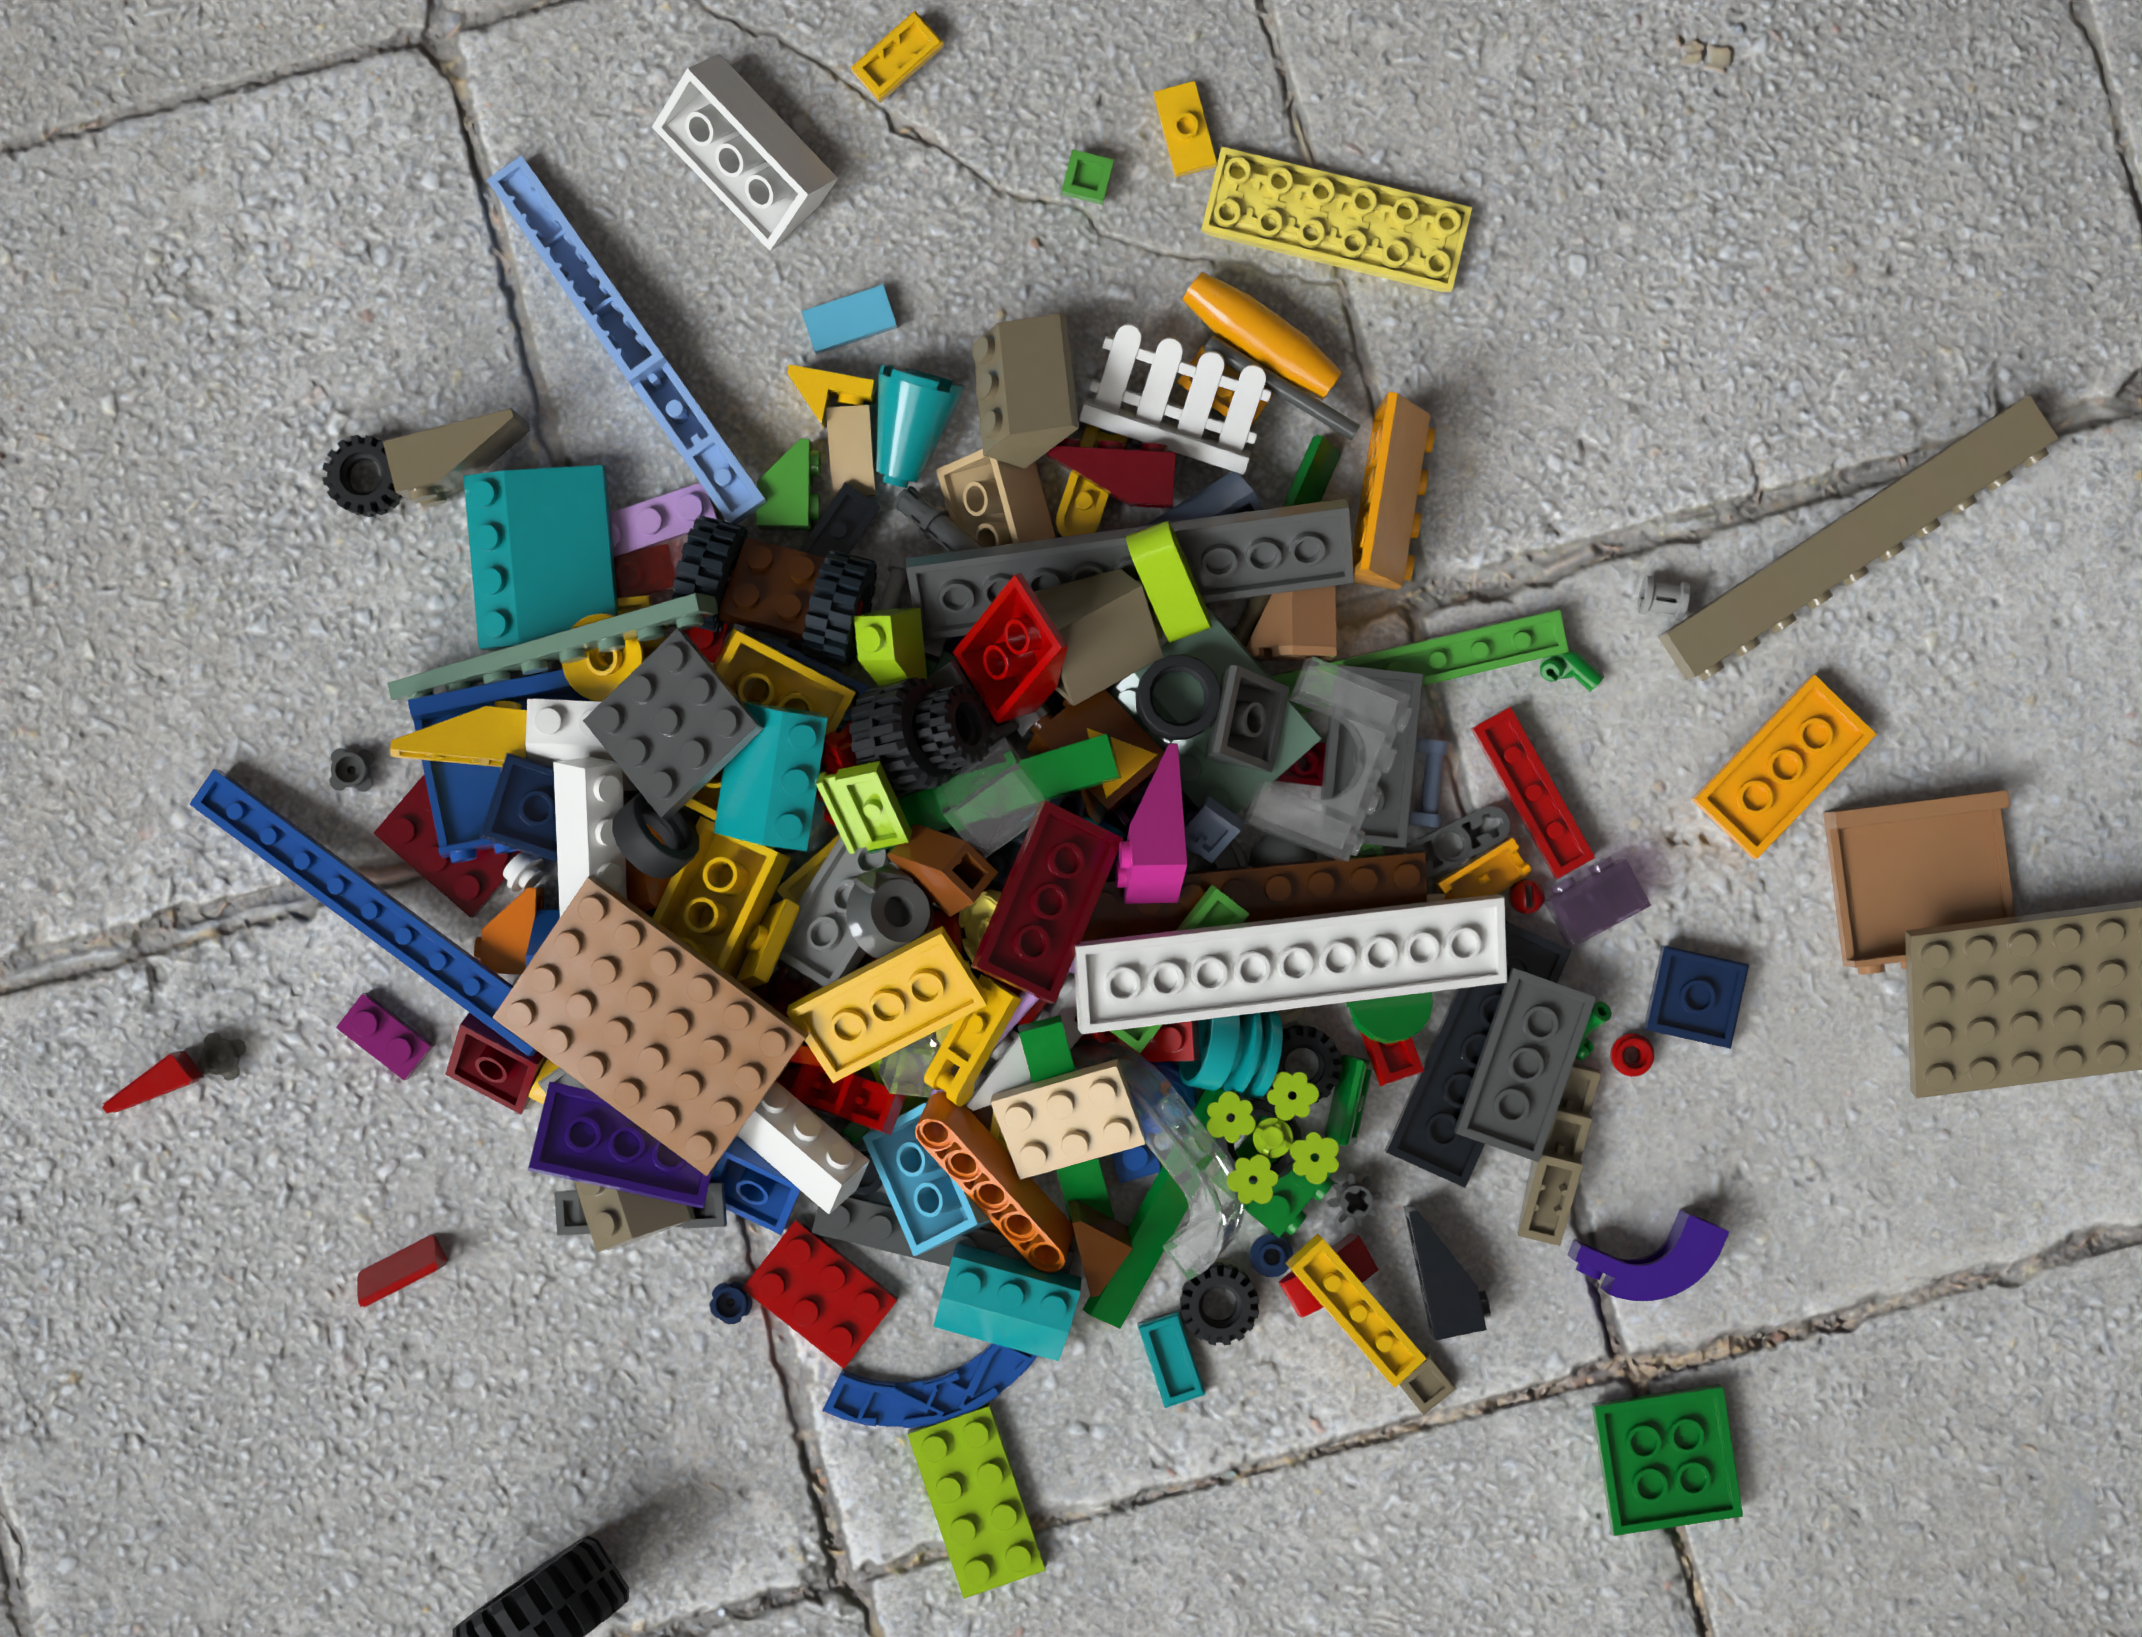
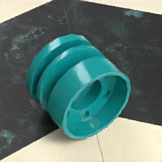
(1236, 1054)

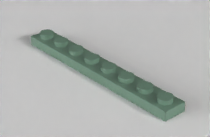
(567, 646)

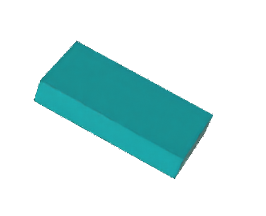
(1171, 1359)

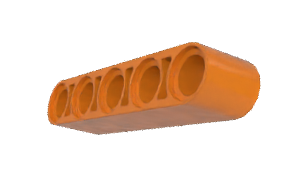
(992, 1183)

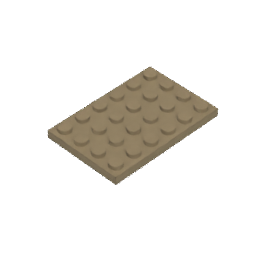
(2025, 999)

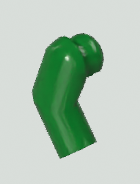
(1568, 666)

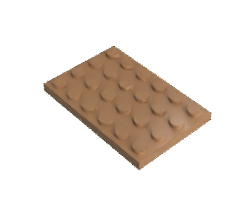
(650, 1025)

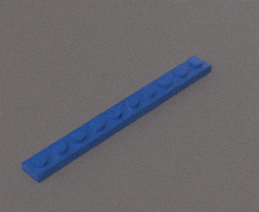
(356, 899)

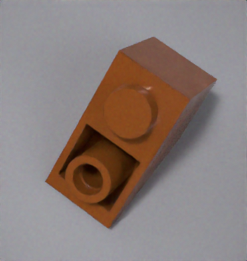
(943, 868)

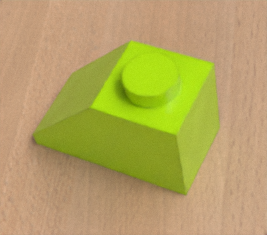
(891, 644)

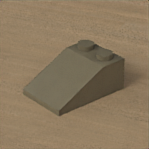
(433, 461)

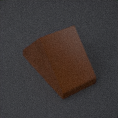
(1101, 1244)

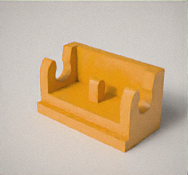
(1485, 873)

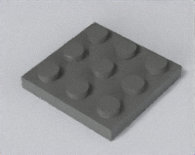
(673, 724)

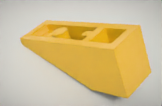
(470, 738)

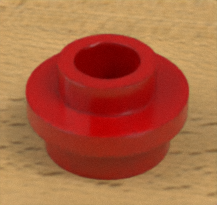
(1645, 1054)

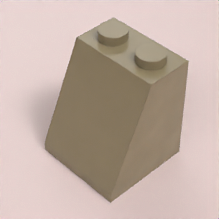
(1105, 630)

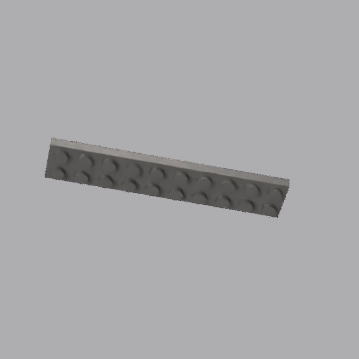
(1226, 554)

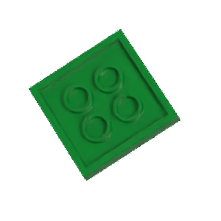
(1667, 1459)

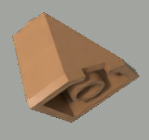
(1297, 626)

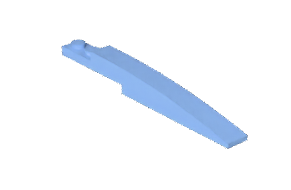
(627, 341)

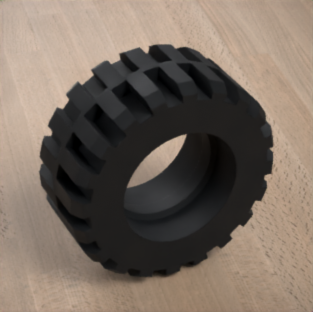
(554, 1600)

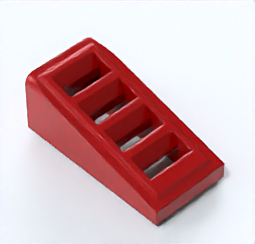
(164, 1077)

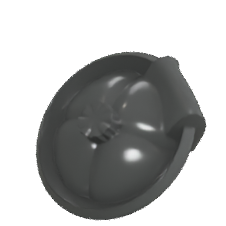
(887, 910)

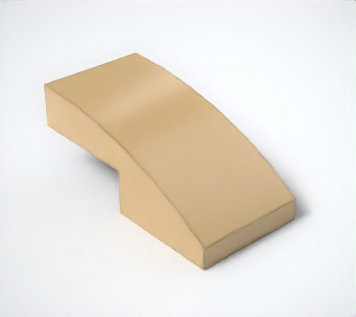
(851, 448)

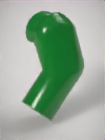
(1599, 1015)

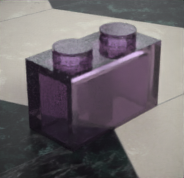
(1596, 900)

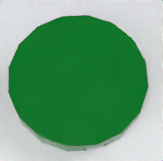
(1392, 1017)

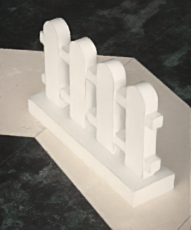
(1194, 417)

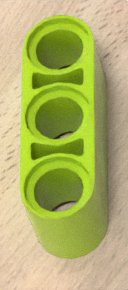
(1168, 581)

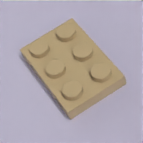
(1068, 1119)

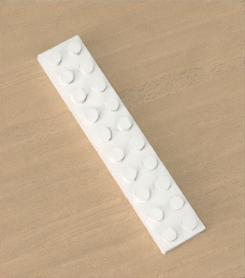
(1289, 963)

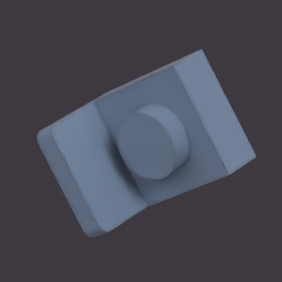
(1210, 829)

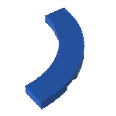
(929, 1399)

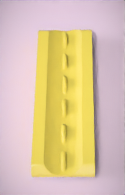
(1336, 220)

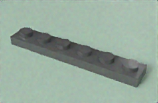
(878, 1227)

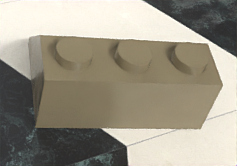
(1025, 388)
(625, 1217)

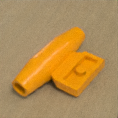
(1259, 335)

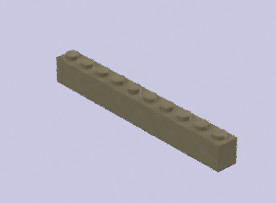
(1859, 537)

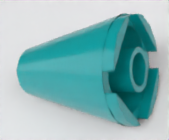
(911, 421)

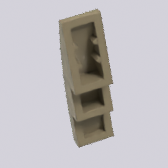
(1557, 1174)

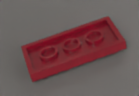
(1047, 902)

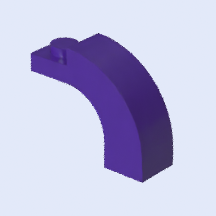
(1672, 1268)

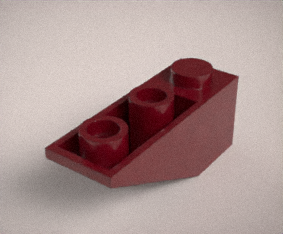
(1131, 476)

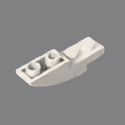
(1007, 1063)

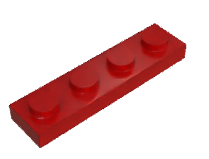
(1532, 793)

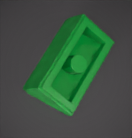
(1313, 473)
(1349, 1100)

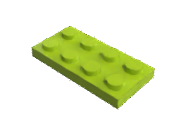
(976, 1501)

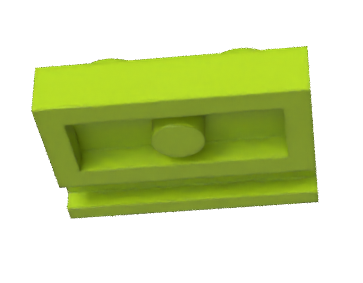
(864, 807)

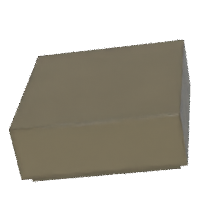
(1427, 1385)

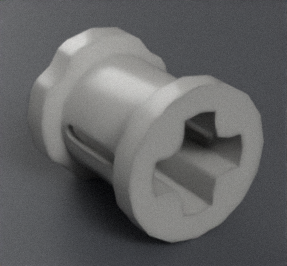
(1676, 606)

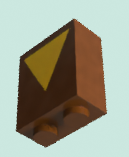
(1134, 748)

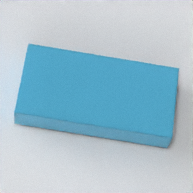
(849, 319)

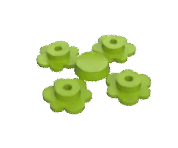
(1272, 1137)

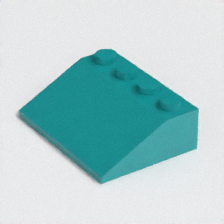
(539, 551)

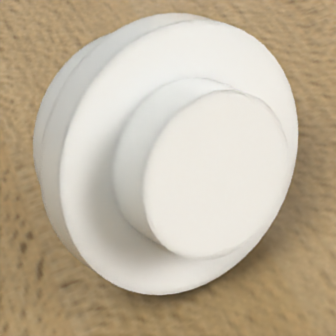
(523, 871)

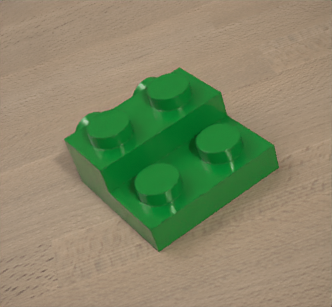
(1289, 1194)

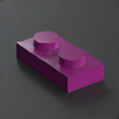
(385, 1036)

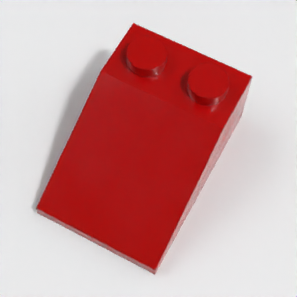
(1013, 653)

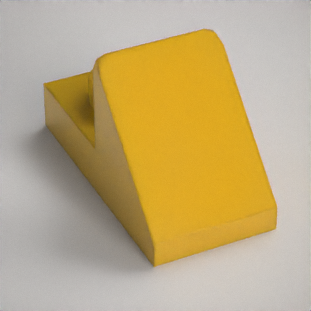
(820, 386)

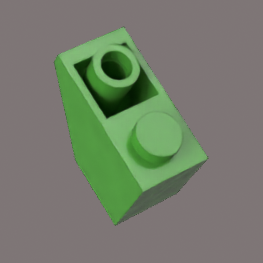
(790, 490)

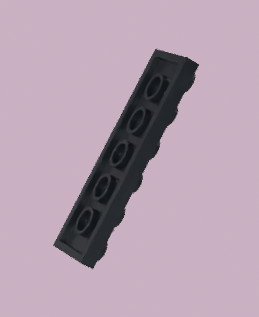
(1429, 1117)

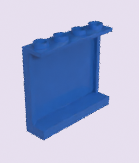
(463, 791)

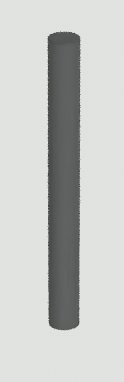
(1287, 390)

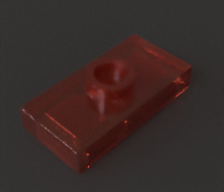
(644, 571)

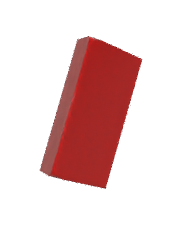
(399, 1270)

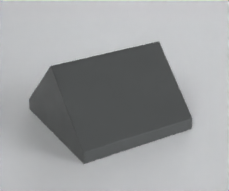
(1247, 720)

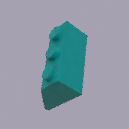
(772, 781)
(1007, 1302)

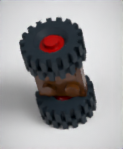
(777, 588)

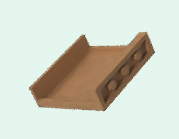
(1915, 870)

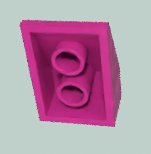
(1155, 854)

